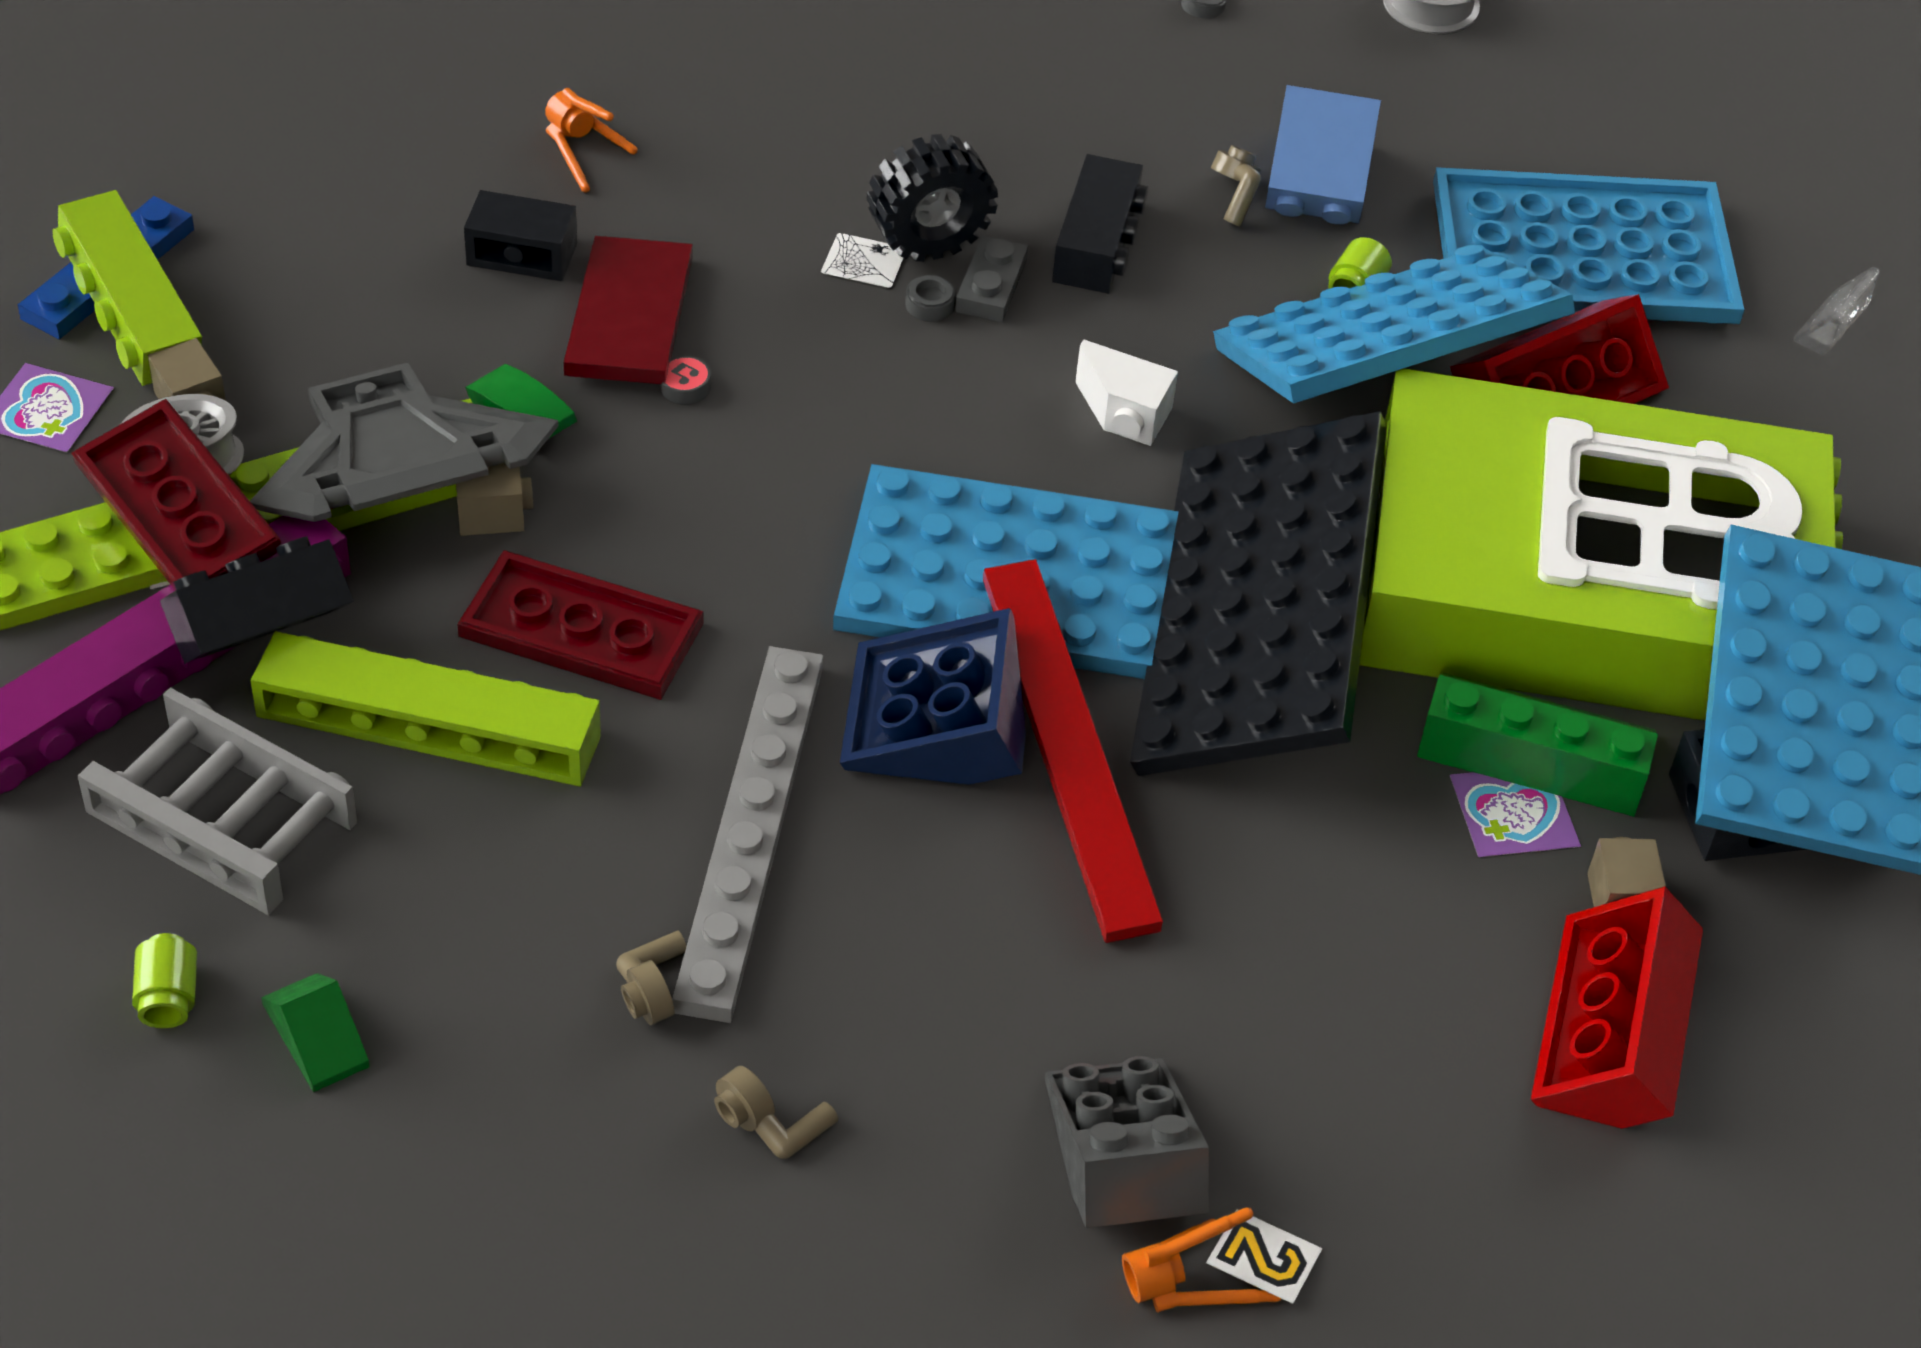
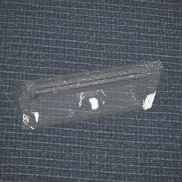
(1838, 313)

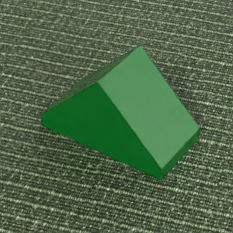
(317, 1030)

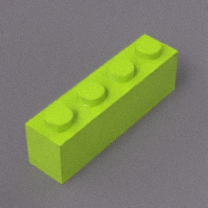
(122, 279)

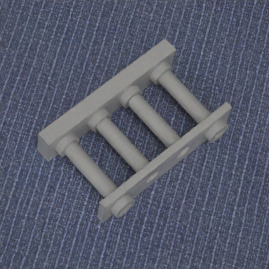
(209, 846)

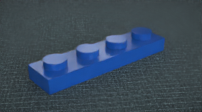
(59, 303)

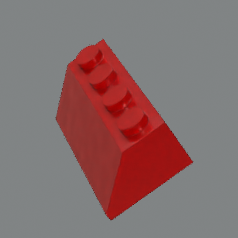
(1592, 353)
(1619, 1011)

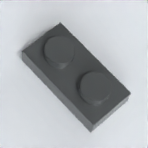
(991, 278)

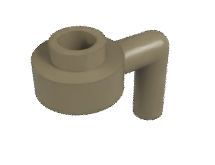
(1239, 166)
(646, 989)
(747, 1104)

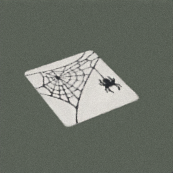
(862, 260)

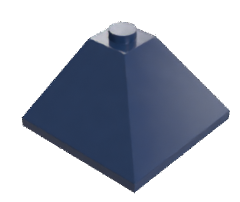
(938, 703)

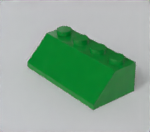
(1538, 744)

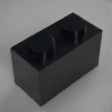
(520, 235)

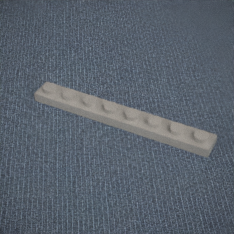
(748, 837)

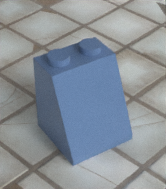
(1322, 155)

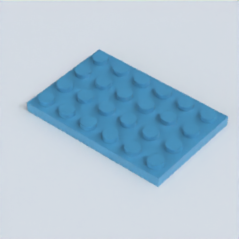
(1600, 237)
(1390, 322)
(932, 535)
(1815, 701)

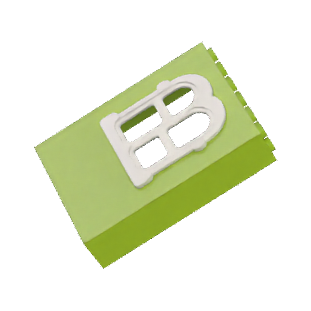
(1482, 532)

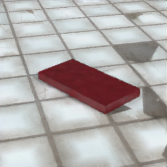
(628, 310)
(174, 495)
(581, 624)

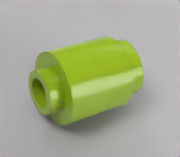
(1359, 260)
(164, 980)

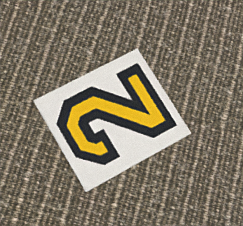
(1265, 1257)

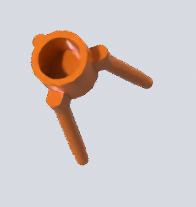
(575, 117)
(1158, 1268)

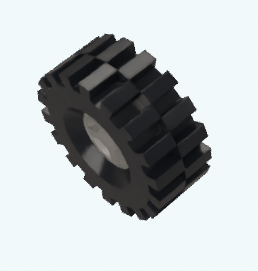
(932, 197)

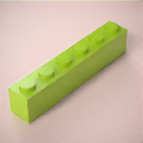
(427, 708)

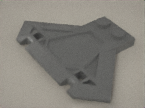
(393, 441)

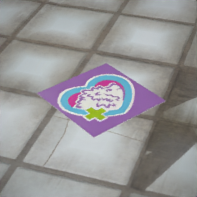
(49, 406)
(1512, 817)

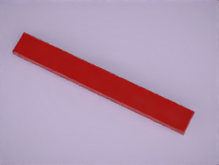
(1075, 757)

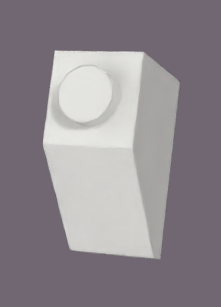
(1125, 391)

